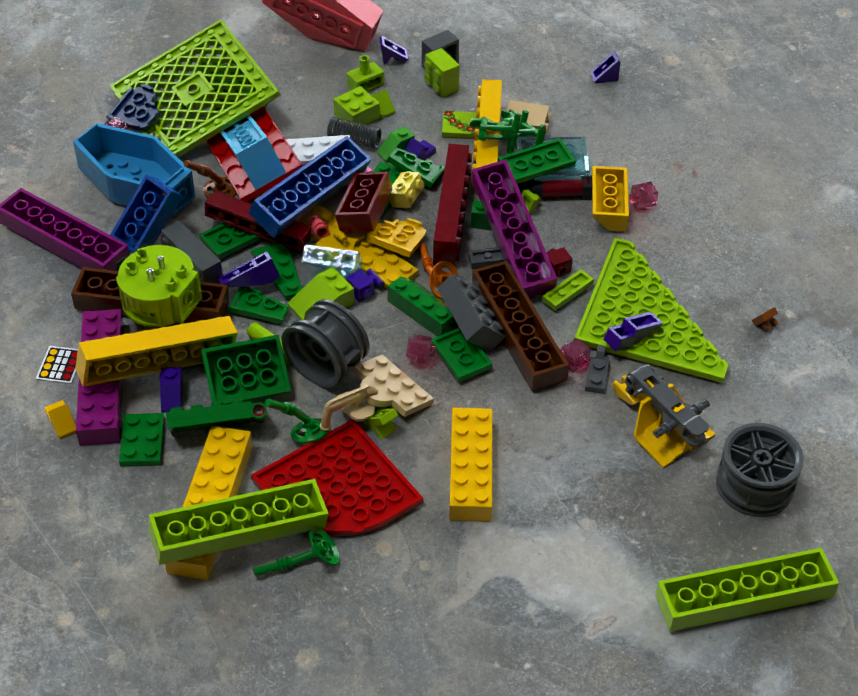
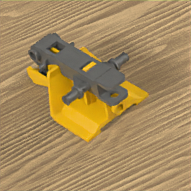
(664, 420)

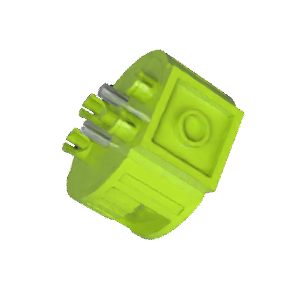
(158, 285)

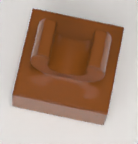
(765, 318)

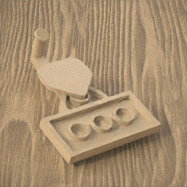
(381, 386)

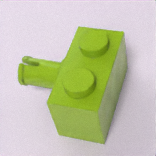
(367, 75)

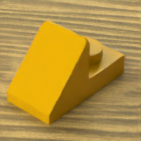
(61, 419)

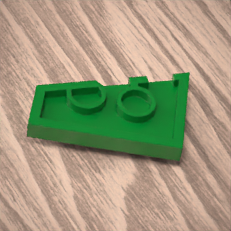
(409, 162)

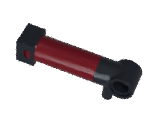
(560, 188)

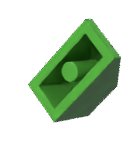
(397, 139)

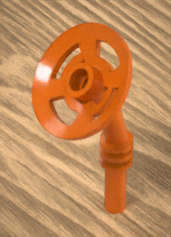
(437, 275)

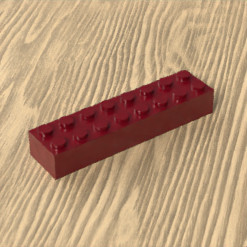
(452, 204)

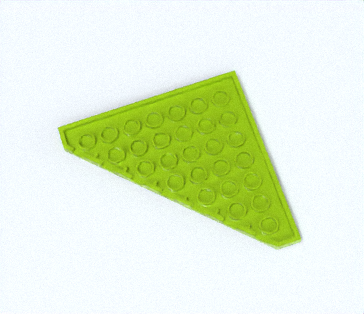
(630, 289)

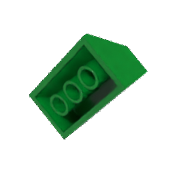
(421, 305)

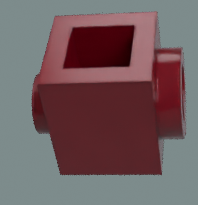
(560, 261)

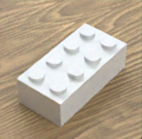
(309, 148)

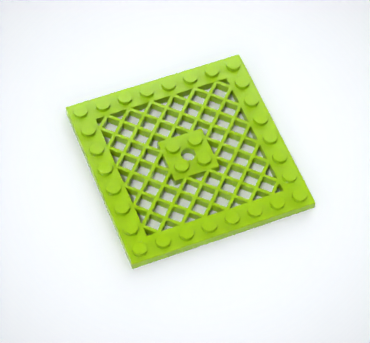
(218, 34)

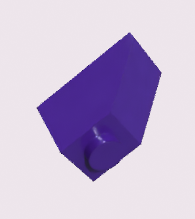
(171, 388)

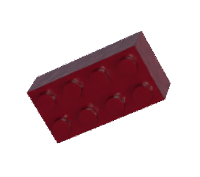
(364, 202)

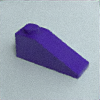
(252, 273)

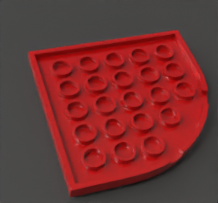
(353, 477)

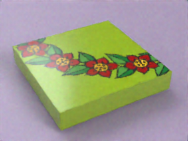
(457, 124)

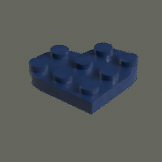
(137, 108)

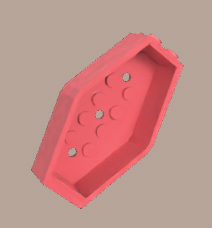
(339, 21)

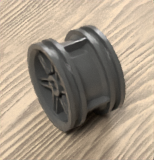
(325, 343)
(762, 456)

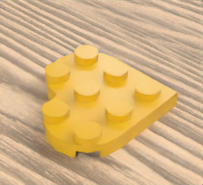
(398, 236)

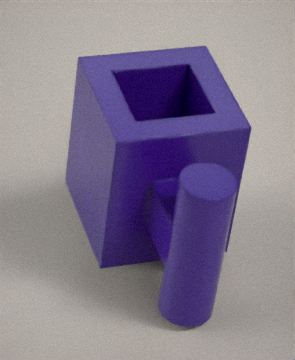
(364, 283)

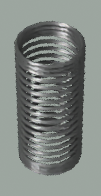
(354, 131)

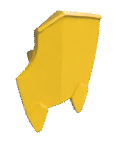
(341, 240)

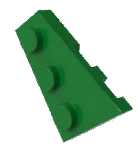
(255, 305)

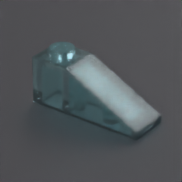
(342, 260)

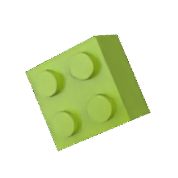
(441, 72)
(357, 107)

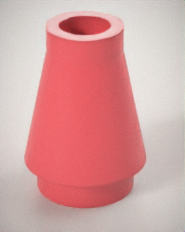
(318, 227)

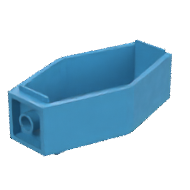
(129, 159)

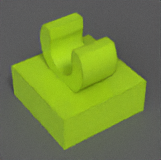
(530, 200)

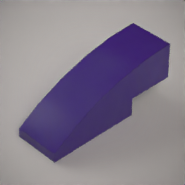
(631, 330)

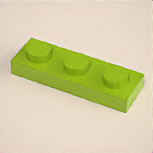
(568, 290)

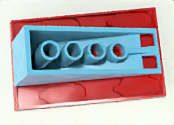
(254, 154)

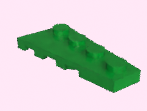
(288, 282)

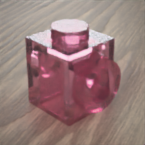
(643, 196)
(420, 348)
(576, 355)

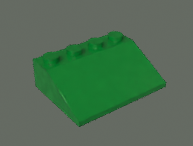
(245, 370)

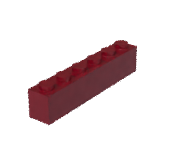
(235, 213)

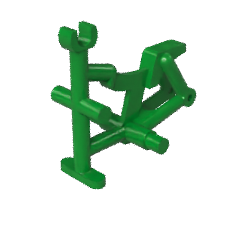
(518, 128)

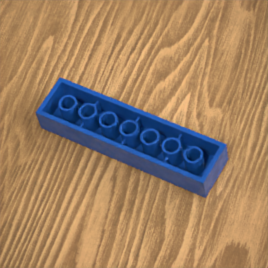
(309, 186)

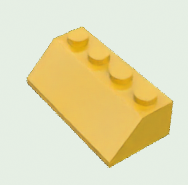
(610, 197)

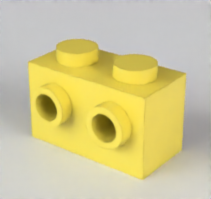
(406, 189)

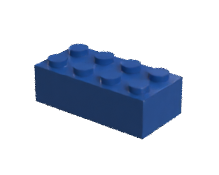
(146, 213)

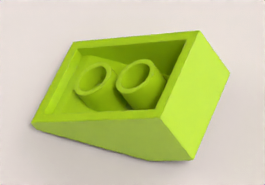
(324, 285)

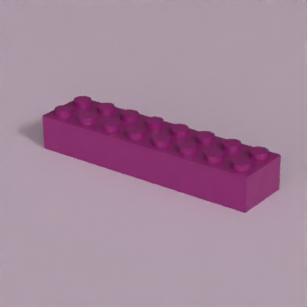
(514, 227)
(61, 232)
(100, 404)

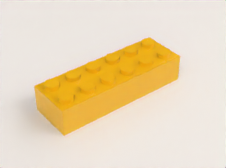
(471, 465)

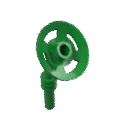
(307, 425)
(318, 550)

